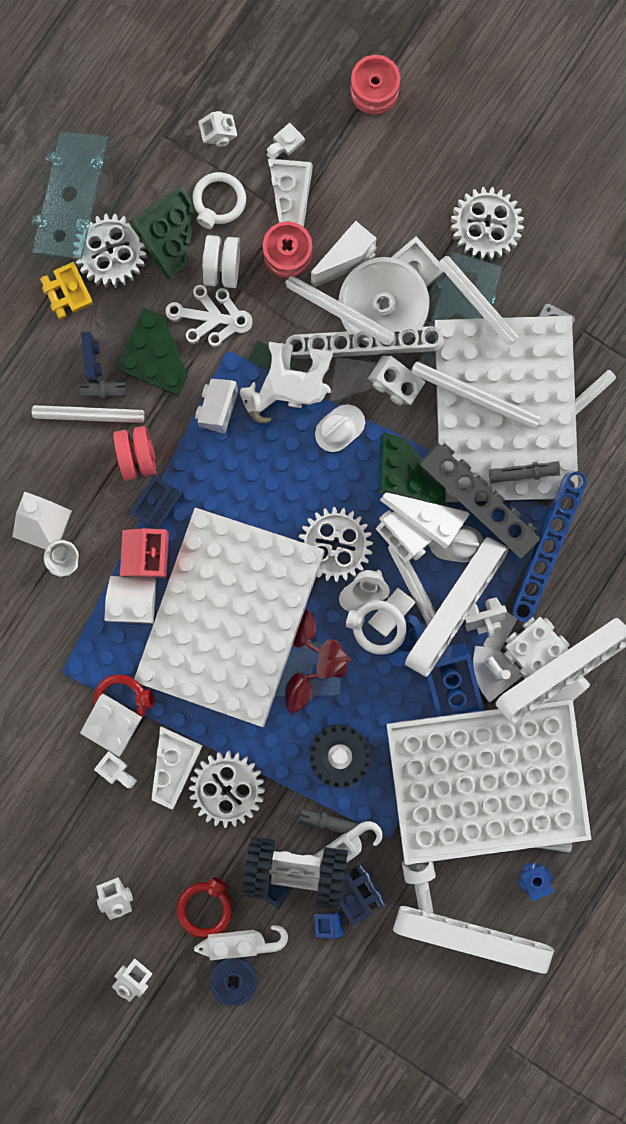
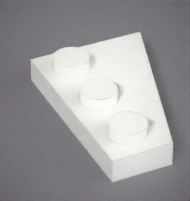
(291, 188)
(173, 766)

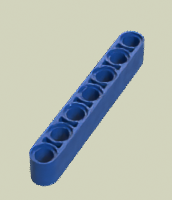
(550, 557)

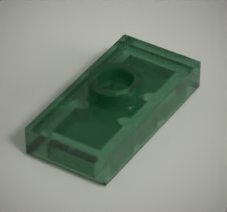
(262, 356)

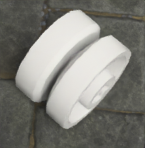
(221, 261)

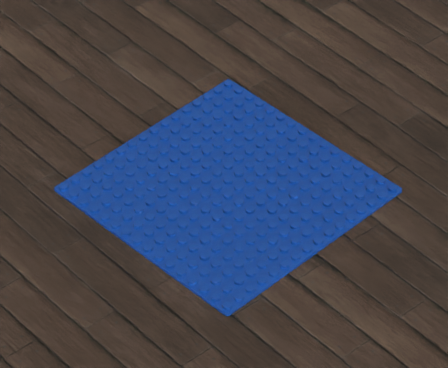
(276, 481)

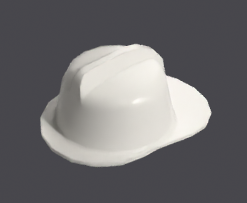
(339, 428)
(462, 547)
(365, 588)

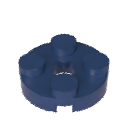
(231, 994)

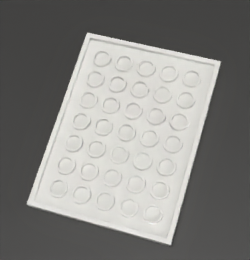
(530, 374)
(229, 616)
(488, 783)

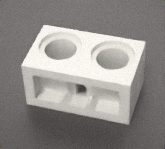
(398, 376)

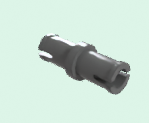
(103, 389)

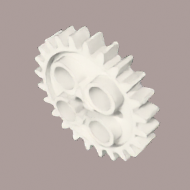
(488, 204)
(117, 269)
(340, 524)
(211, 802)

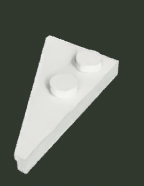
(432, 519)

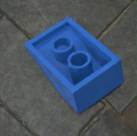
(454, 683)

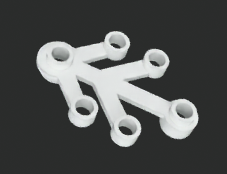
(212, 317)

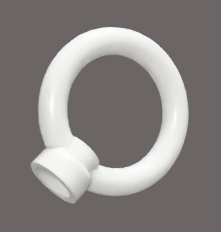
(207, 217)
(356, 620)

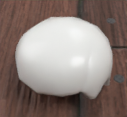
(61, 558)

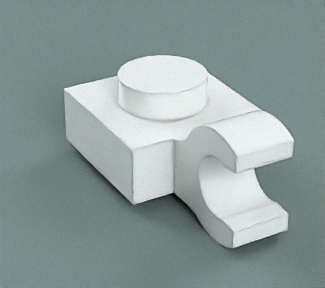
(285, 141)
(113, 769)

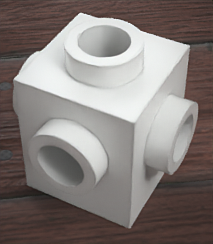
(217, 128)
(114, 898)
(131, 980)

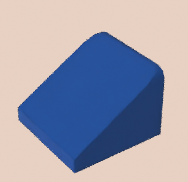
(329, 925)

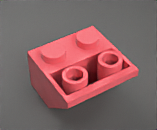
(144, 553)

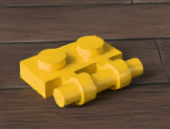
(73, 288)

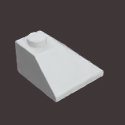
(39, 521)

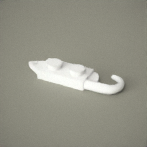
(351, 841)
(240, 944)

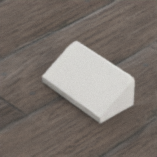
(383, 621)

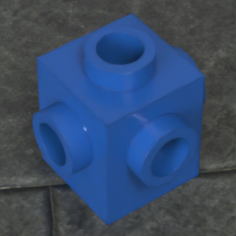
(541, 887)

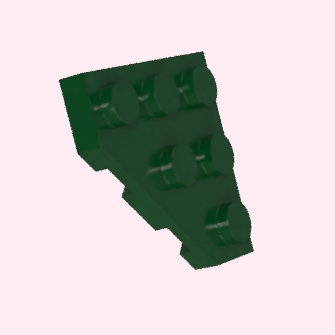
(167, 231)
(153, 354)
(403, 474)

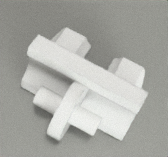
(487, 620)

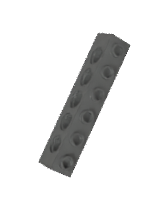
(520, 543)

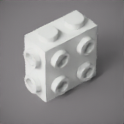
(403, 536)
(534, 646)

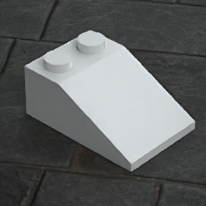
(350, 251)

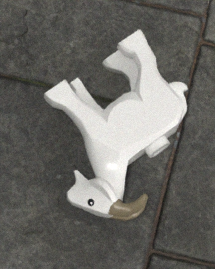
(288, 384)

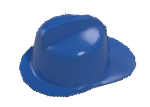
(414, 632)

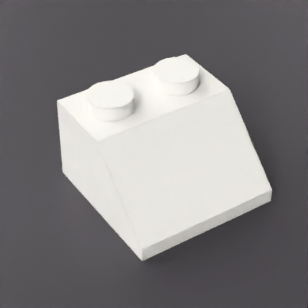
(217, 405)
(130, 600)

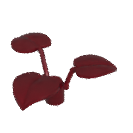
(331, 663)

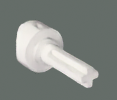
(419, 875)

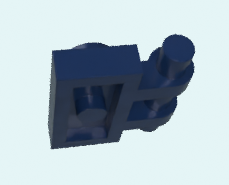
(352, 901)

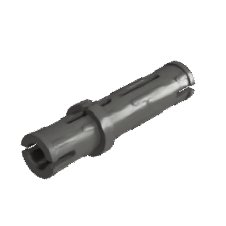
(534, 470)
(326, 822)

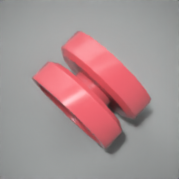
(375, 84)
(287, 236)
(138, 452)

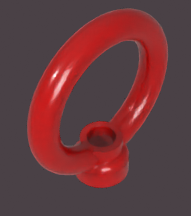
(143, 698)
(216, 888)

